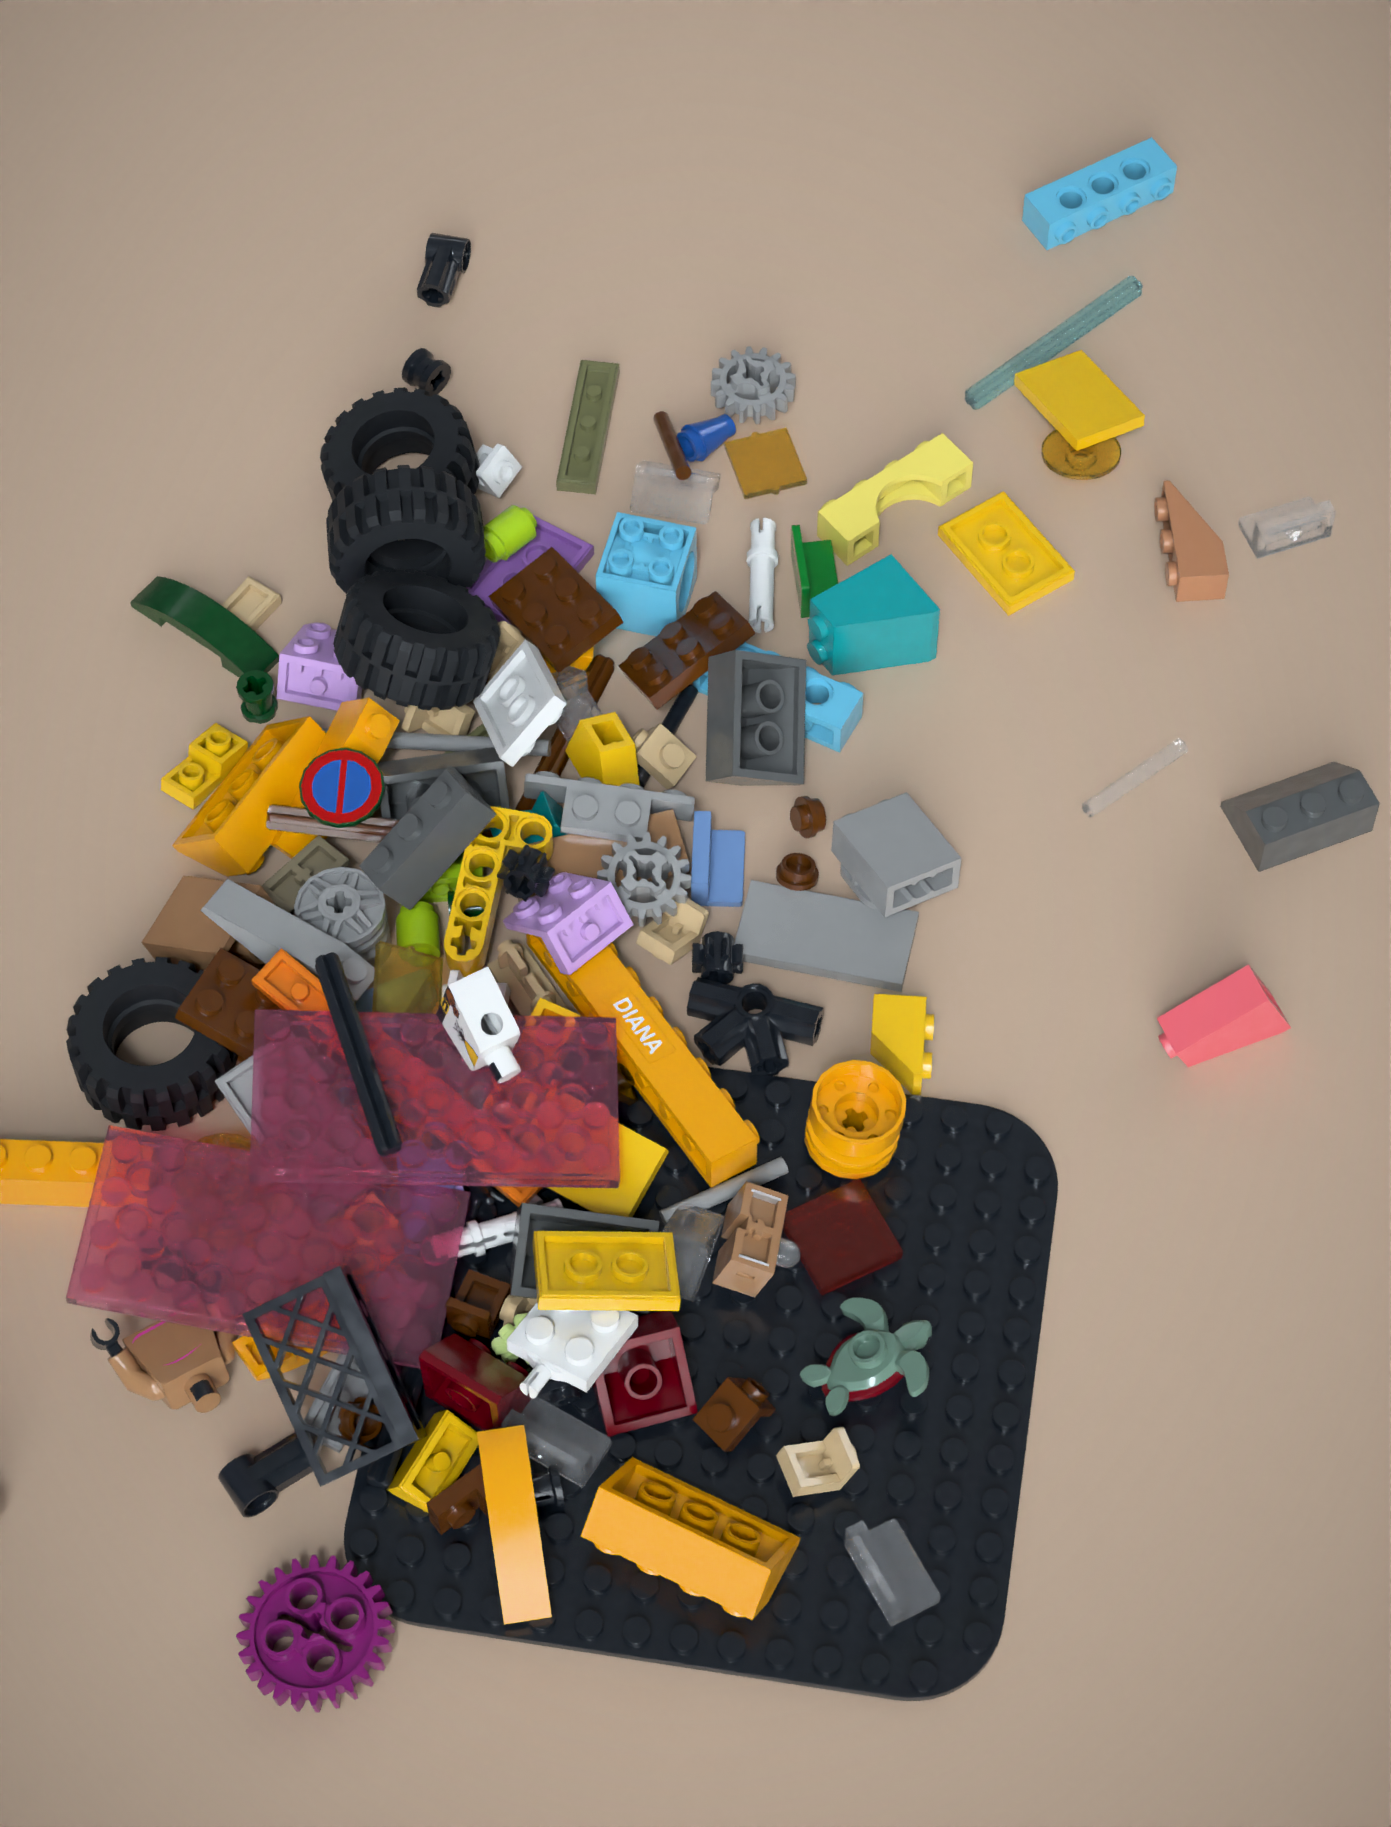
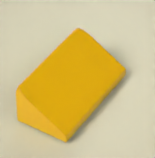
(435, 1460)

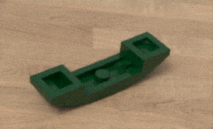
(207, 624)

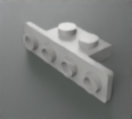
(605, 809)

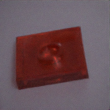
(841, 1236)

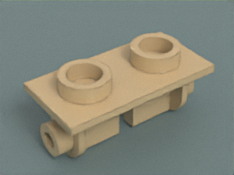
(523, 977)

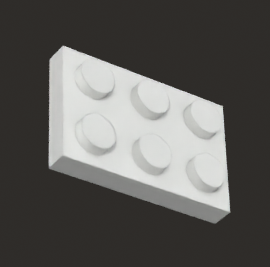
(519, 703)

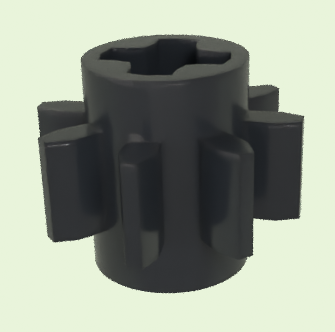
(525, 873)
(717, 957)

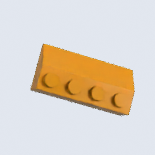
(231, 825)
(689, 1538)

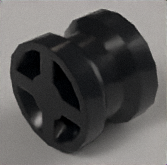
(426, 372)

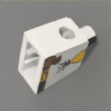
(481, 1024)

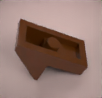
(458, 1502)

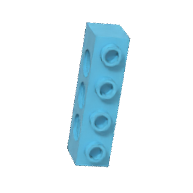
(1099, 193)
(827, 722)

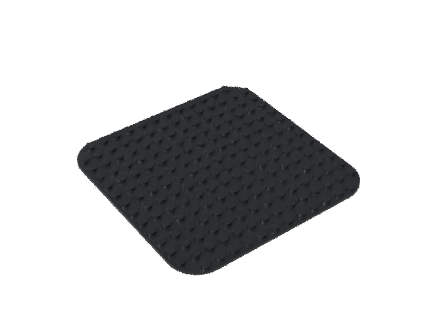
(975, 1226)

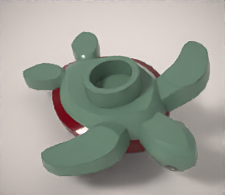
(871, 1359)

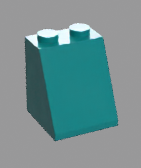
(873, 621)

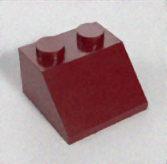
(646, 1378)
(472, 1381)

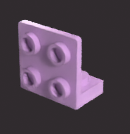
(311, 671)
(572, 918)

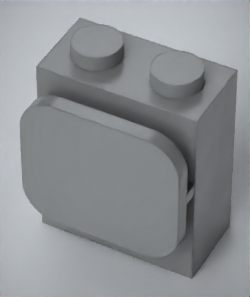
(894, 855)

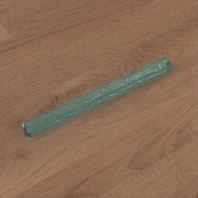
(1054, 341)

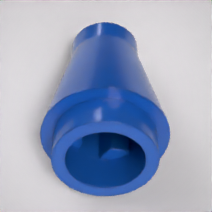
(704, 437)

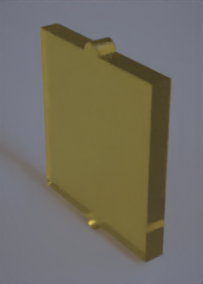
(765, 463)
(406, 980)

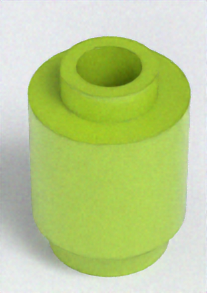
(508, 533)
(419, 928)

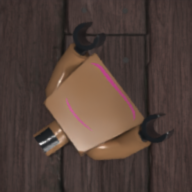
(171, 1362)

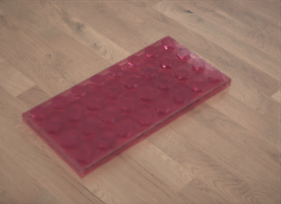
(455, 1124)
(197, 1244)

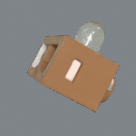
(754, 1240)

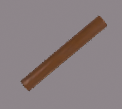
(672, 445)

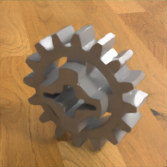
(753, 385)
(647, 860)

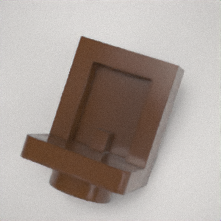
(477, 1305)
(733, 1411)

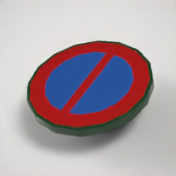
(341, 787)

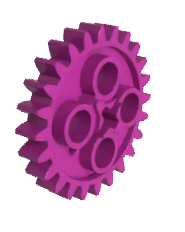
(292, 1670)

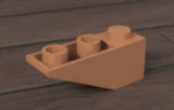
(1194, 550)

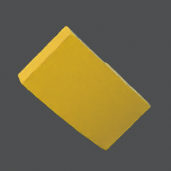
(207, 765)

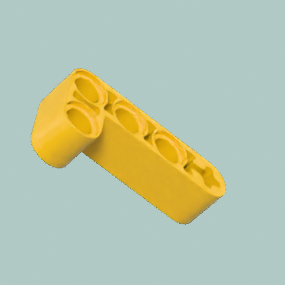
(486, 890)

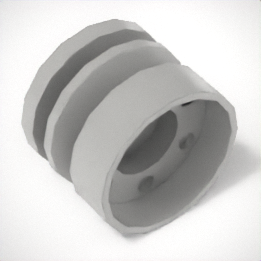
(345, 907)

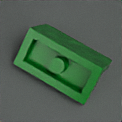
(812, 568)

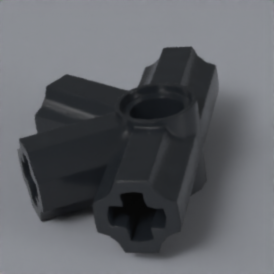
(759, 1033)

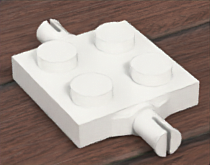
(569, 1345)

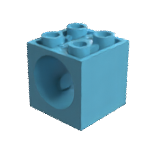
(648, 572)

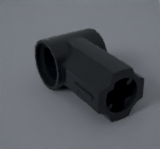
(444, 261)
(258, 1479)

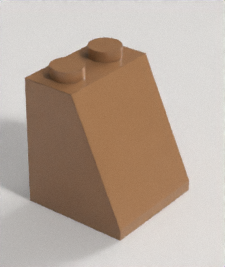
(189, 934)

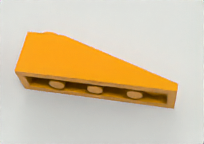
(356, 726)

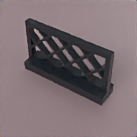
(371, 1357)

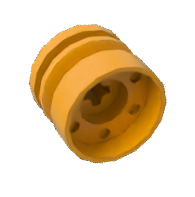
(855, 1119)

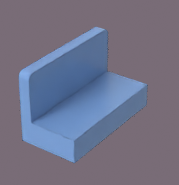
(716, 864)

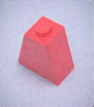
(1222, 1019)

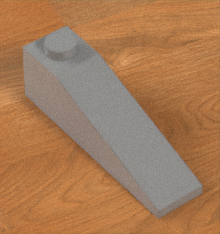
(268, 928)

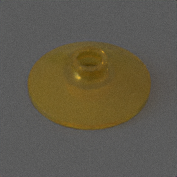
(1081, 464)

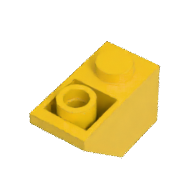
(604, 750)
(899, 1038)

